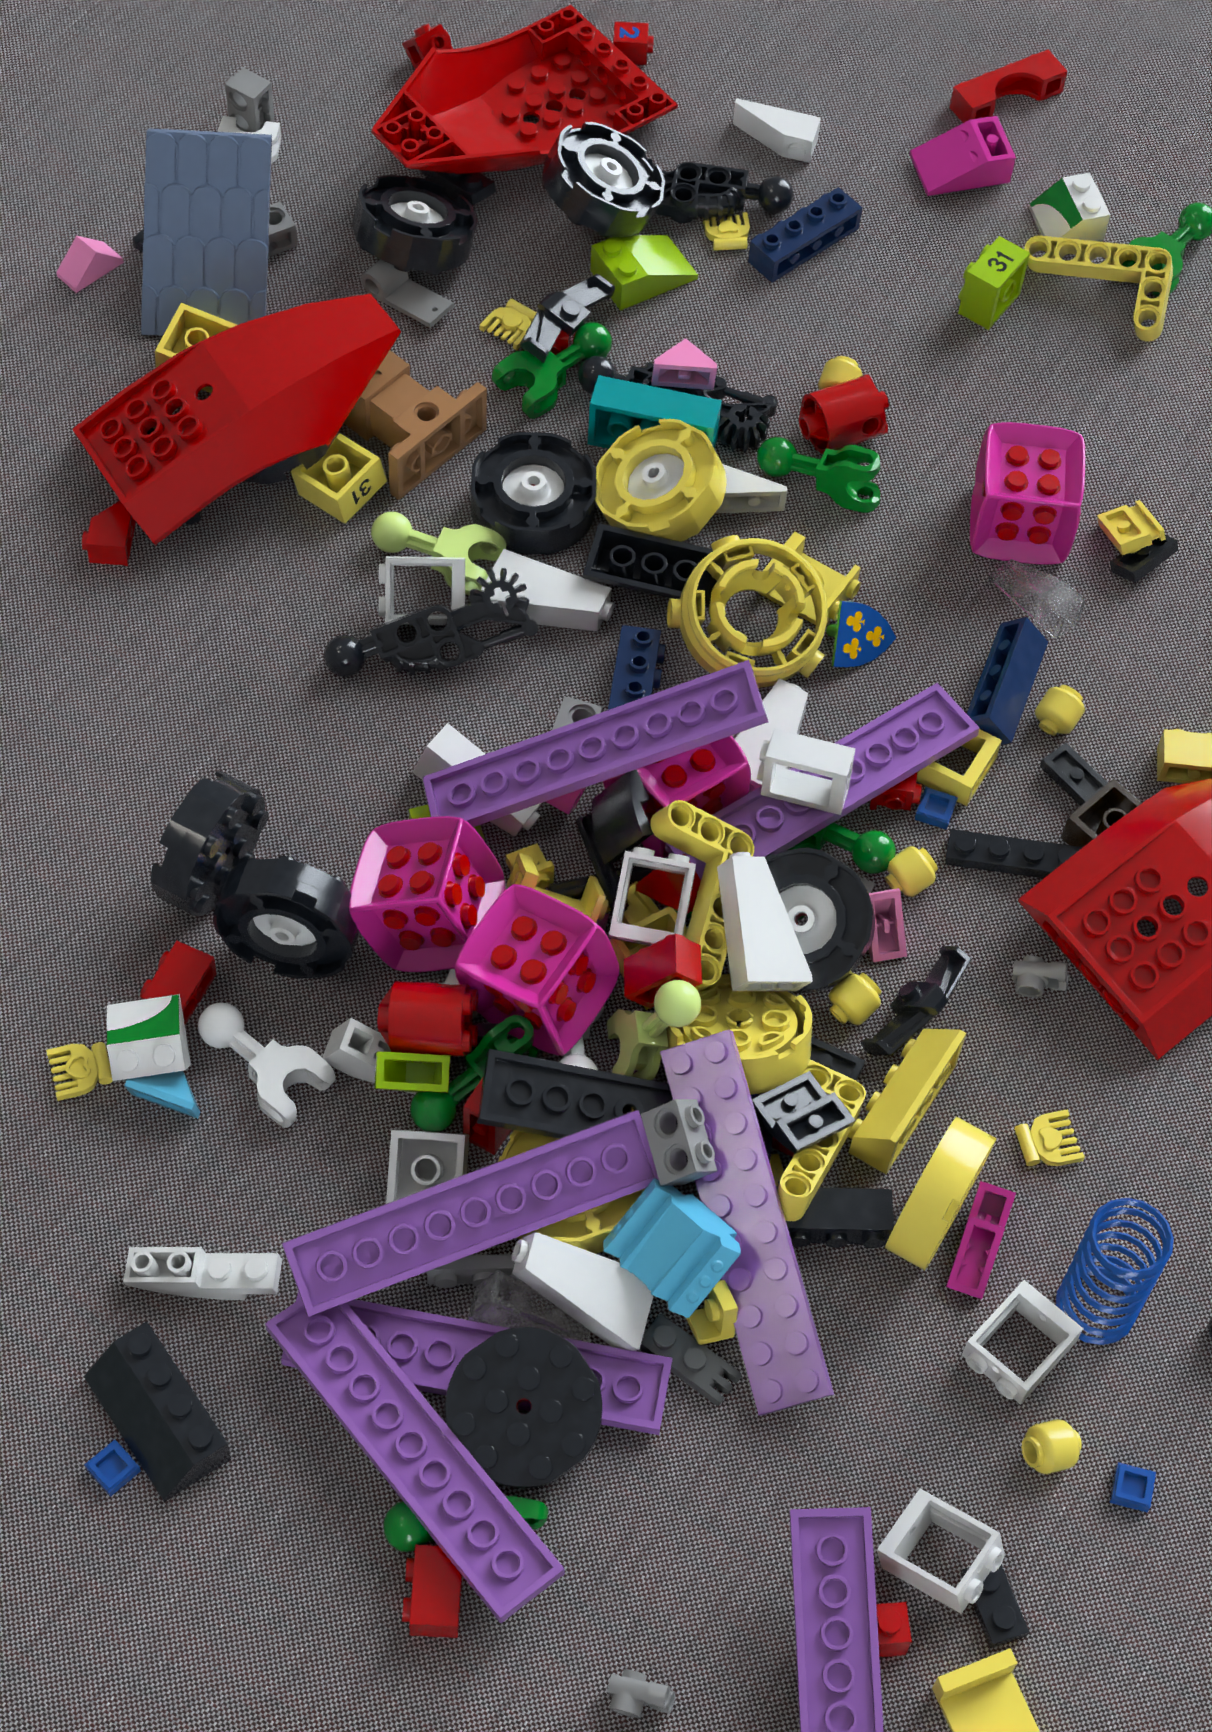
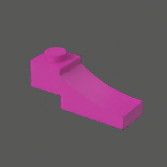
(981, 1239)

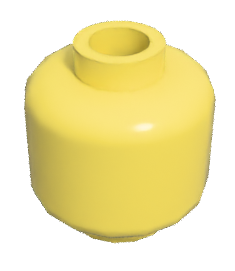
(838, 371)
(1059, 710)
(911, 871)
(854, 999)
(1051, 1446)

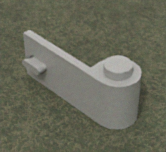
(405, 295)

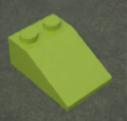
(640, 267)

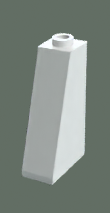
(554, 594)
(785, 711)
(452, 748)
(758, 929)
(586, 1288)

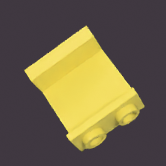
(836, 586)
(593, 899)
(984, 1697)

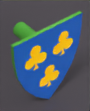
(859, 635)

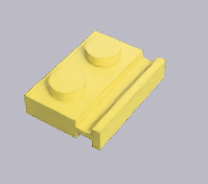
(1130, 527)

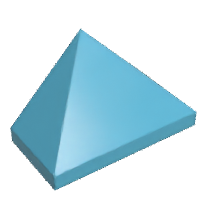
(165, 1090)

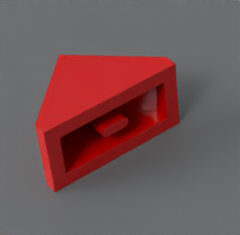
(667, 888)

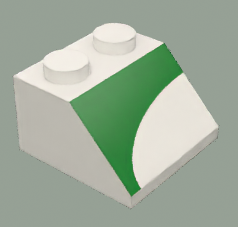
(1071, 209)
(146, 1037)

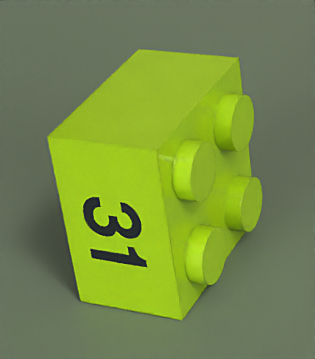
(993, 282)

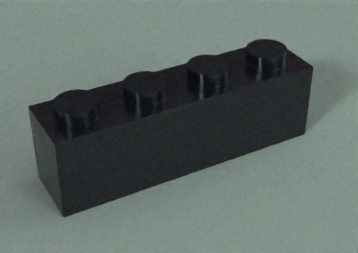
(845, 1218)

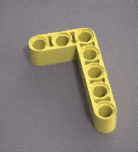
(1112, 270)
(712, 843)
(812, 1164)

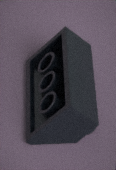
(645, 562)
(157, 1412)

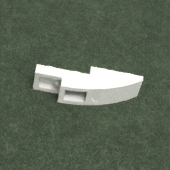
(202, 1274)

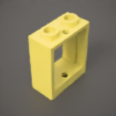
(964, 787)

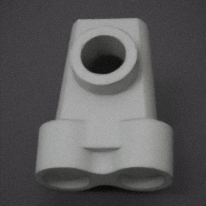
(1034, 974)
(632, 1692)

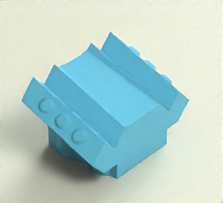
(673, 1246)

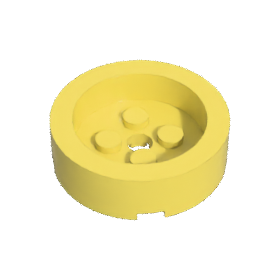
(771, 1038)
(940, 1193)

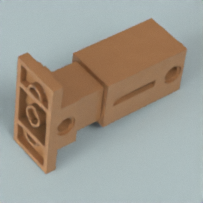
(416, 423)

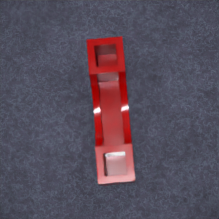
(1034, 76)

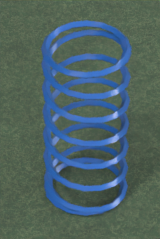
(1112, 1274)

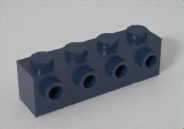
(804, 234)
(636, 665)
(1007, 678)

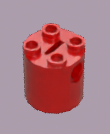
(843, 414)
(429, 1018)

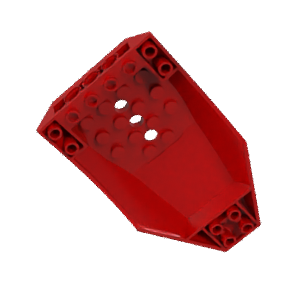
(470, 102)
(274, 394)
(1123, 877)

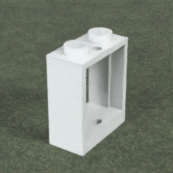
(386, 577)
(810, 756)
(645, 858)
(1041, 1314)
(910, 1528)

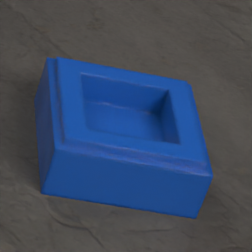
(936, 808)
(112, 1468)
(1132, 1487)

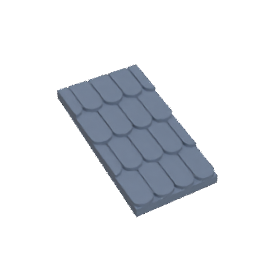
(205, 225)

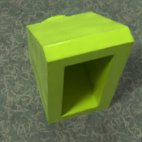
(412, 1072)

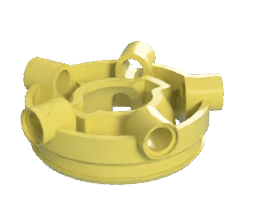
(735, 574)

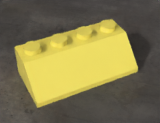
(906, 1097)

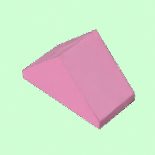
(87, 262)
(684, 368)
(889, 926)

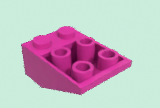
(965, 158)

